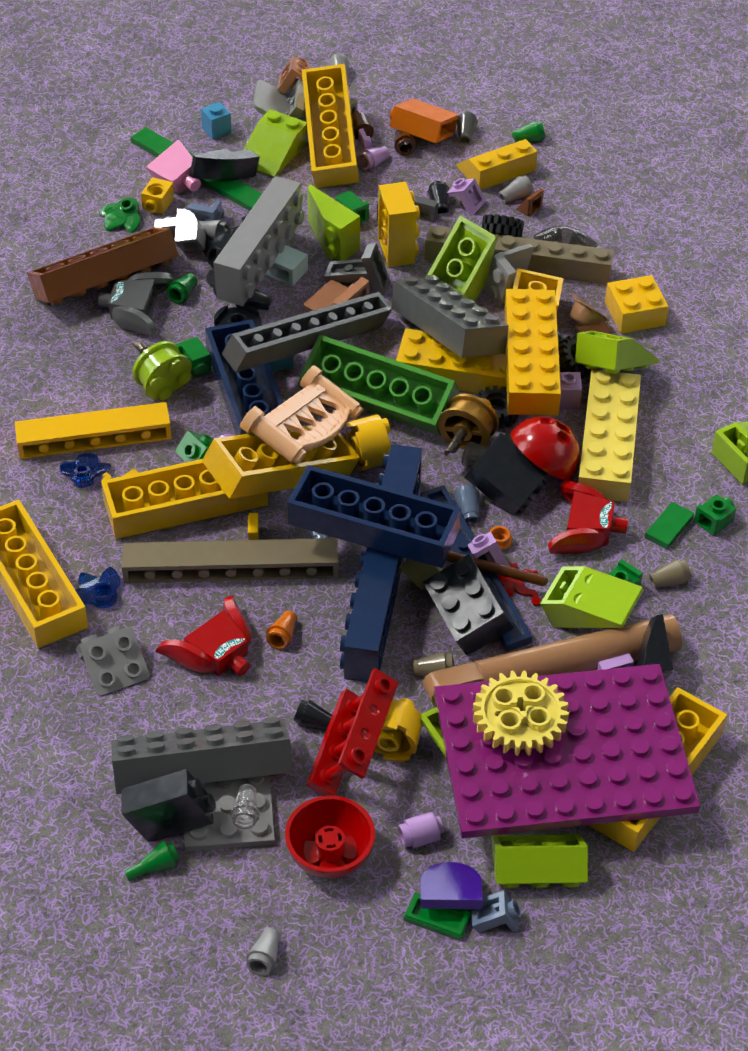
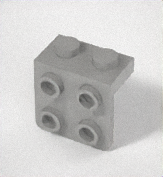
(269, 97)
(503, 271)
(113, 659)

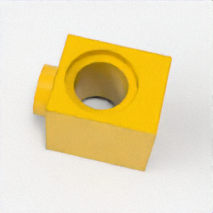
(157, 196)

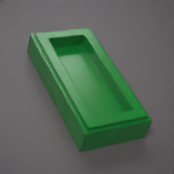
(669, 525)
(442, 921)

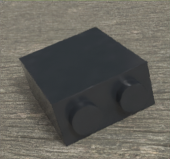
(506, 475)
(167, 806)

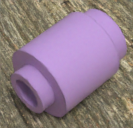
(420, 830)

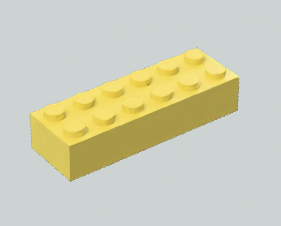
(610, 433)

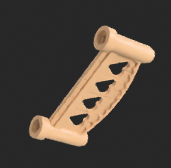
(315, 390)

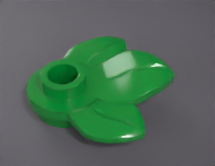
(118, 215)

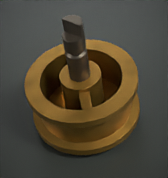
(467, 420)

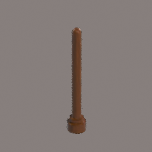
(502, 570)

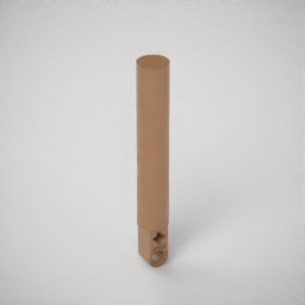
(558, 657)

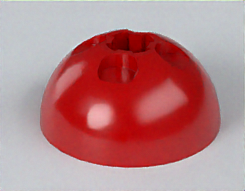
(548, 445)
(330, 836)

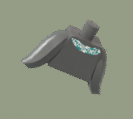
(135, 299)

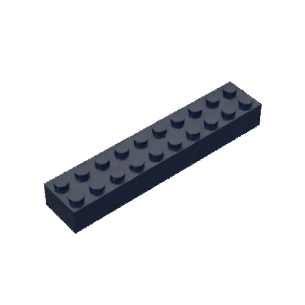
(378, 580)

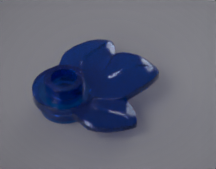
(84, 469)
(93, 587)

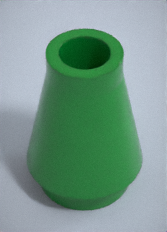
(532, 133)
(181, 288)

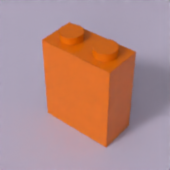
(423, 120)

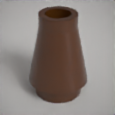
(404, 143)

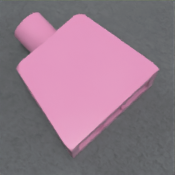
(175, 167)

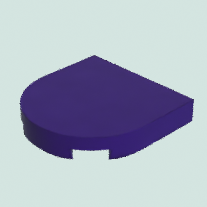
(451, 887)

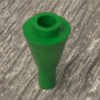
(159, 859)

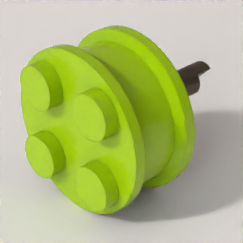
(160, 369)

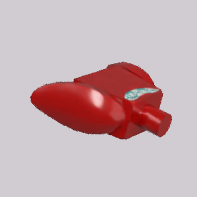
(588, 522)
(215, 644)

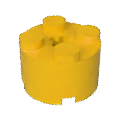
(369, 440)
(400, 731)

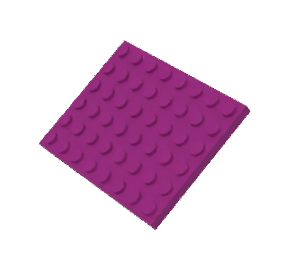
(610, 766)

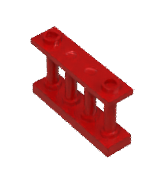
(352, 734)

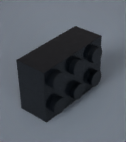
(468, 605)

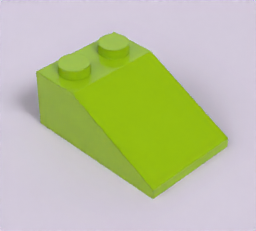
(277, 141)
(333, 225)
(465, 258)

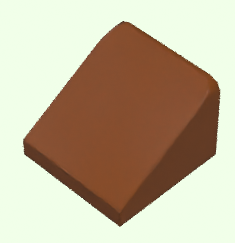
(532, 203)

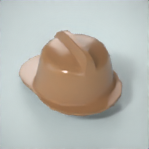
(584, 314)

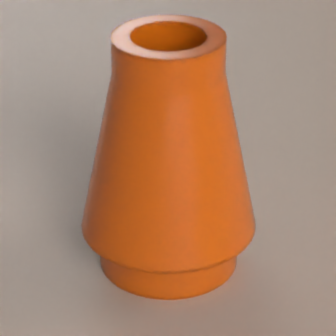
(281, 631)

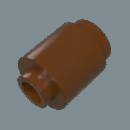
(361, 121)

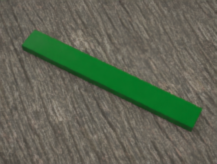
(231, 189)

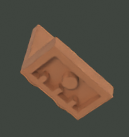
(293, 69)
(335, 293)

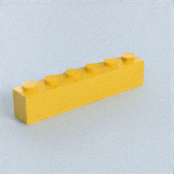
(92, 430)

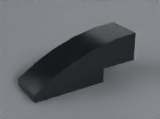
(224, 164)
(655, 645)

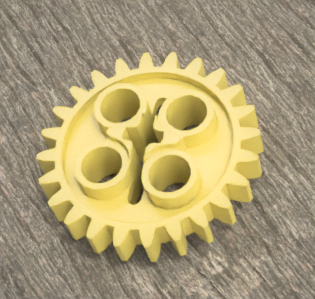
(527, 719)

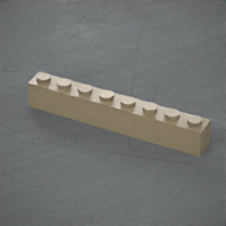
(548, 257)
(230, 560)

